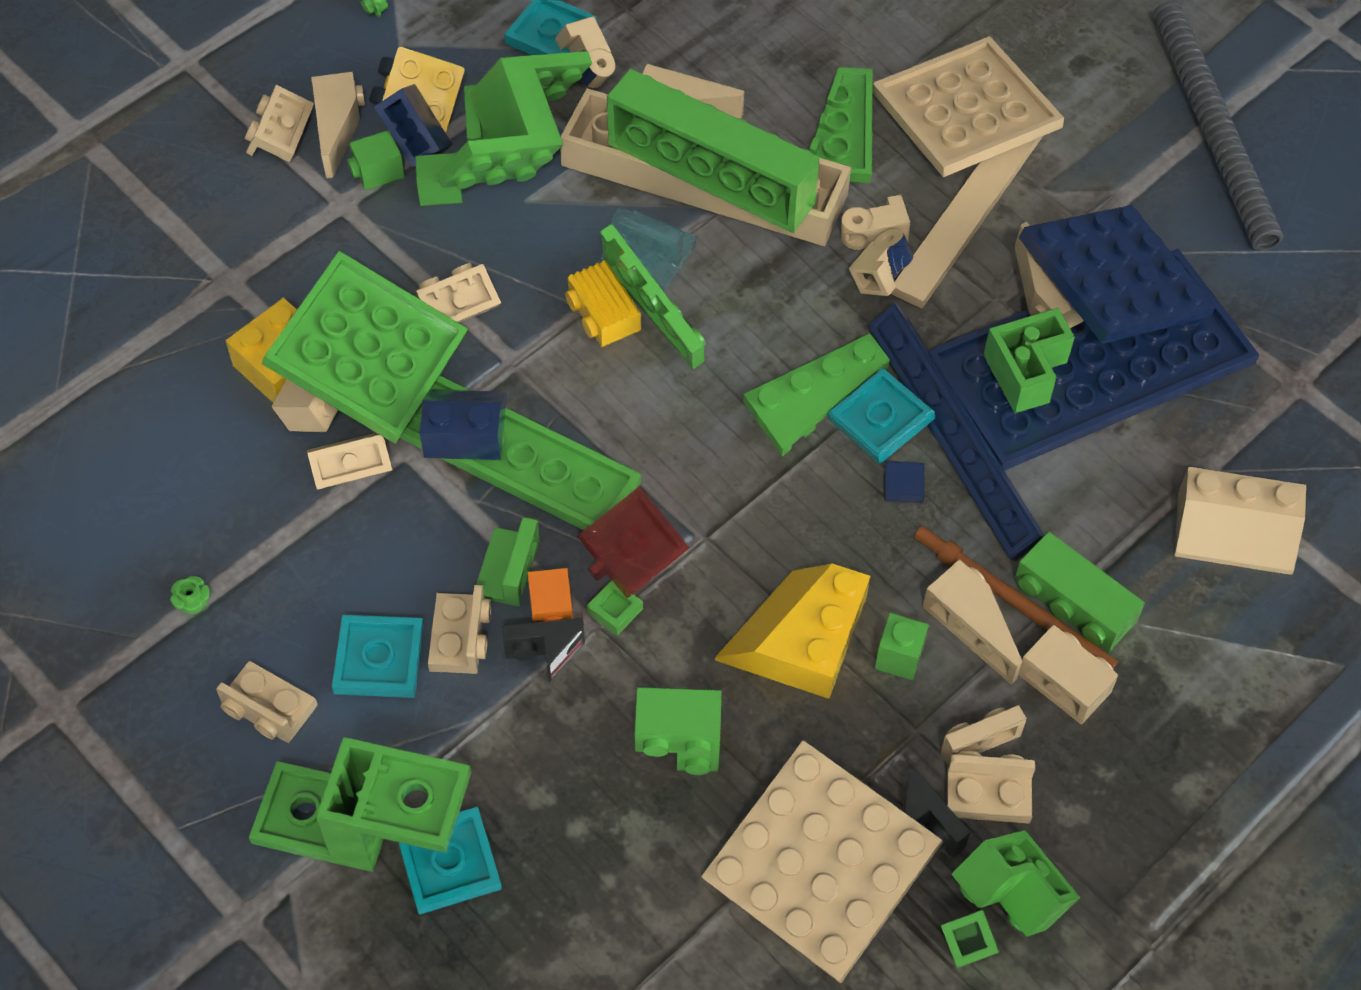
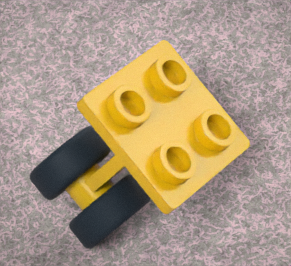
(434, 78)

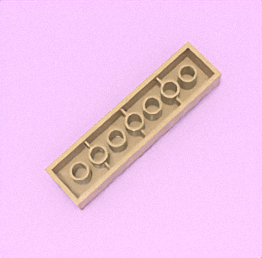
(587, 151)

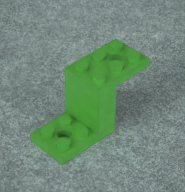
(515, 119)
(361, 805)

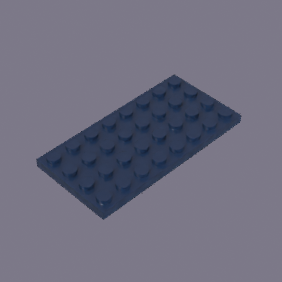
(1098, 382)

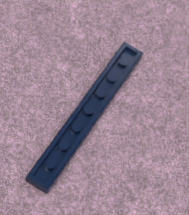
(957, 433)

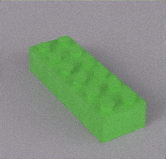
(712, 150)

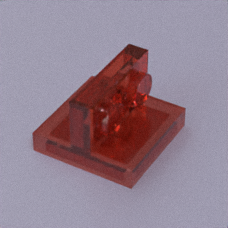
(632, 543)

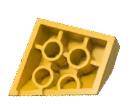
(802, 629)

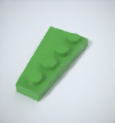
(846, 124)
(651, 298)
(803, 397)

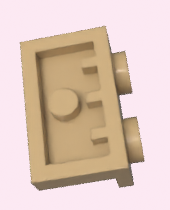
(280, 123)
(461, 295)
(457, 632)
(267, 702)
(990, 787)

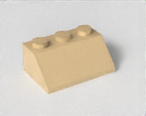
(1239, 520)

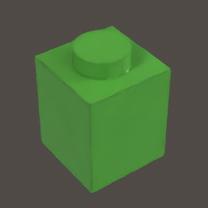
(375, 160)
(428, 183)
(901, 646)
(970, 938)

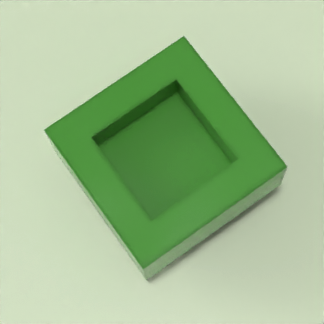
(614, 609)

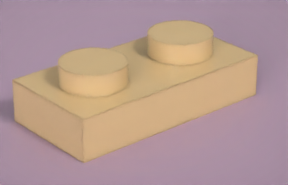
(349, 460)
(995, 729)

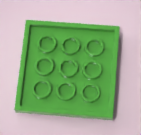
(365, 347)

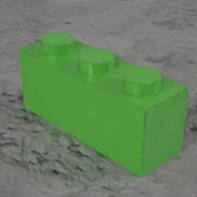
(1078, 592)

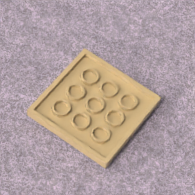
(967, 106)
(822, 860)

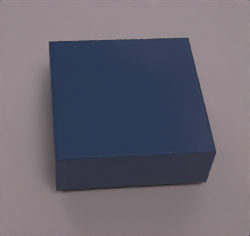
(904, 482)

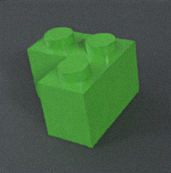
(1024, 355)
(681, 724)
(1019, 878)

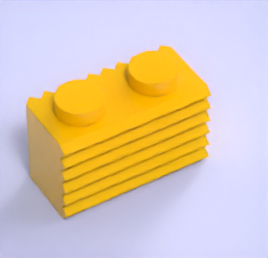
(603, 304)

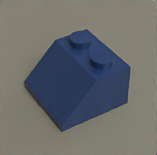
(463, 424)

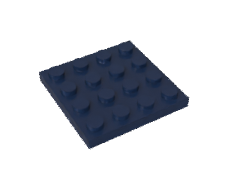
(1117, 273)

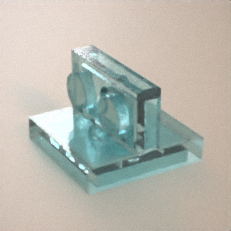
(655, 243)

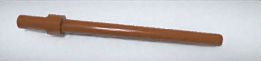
(950, 553)

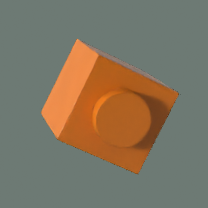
(550, 595)

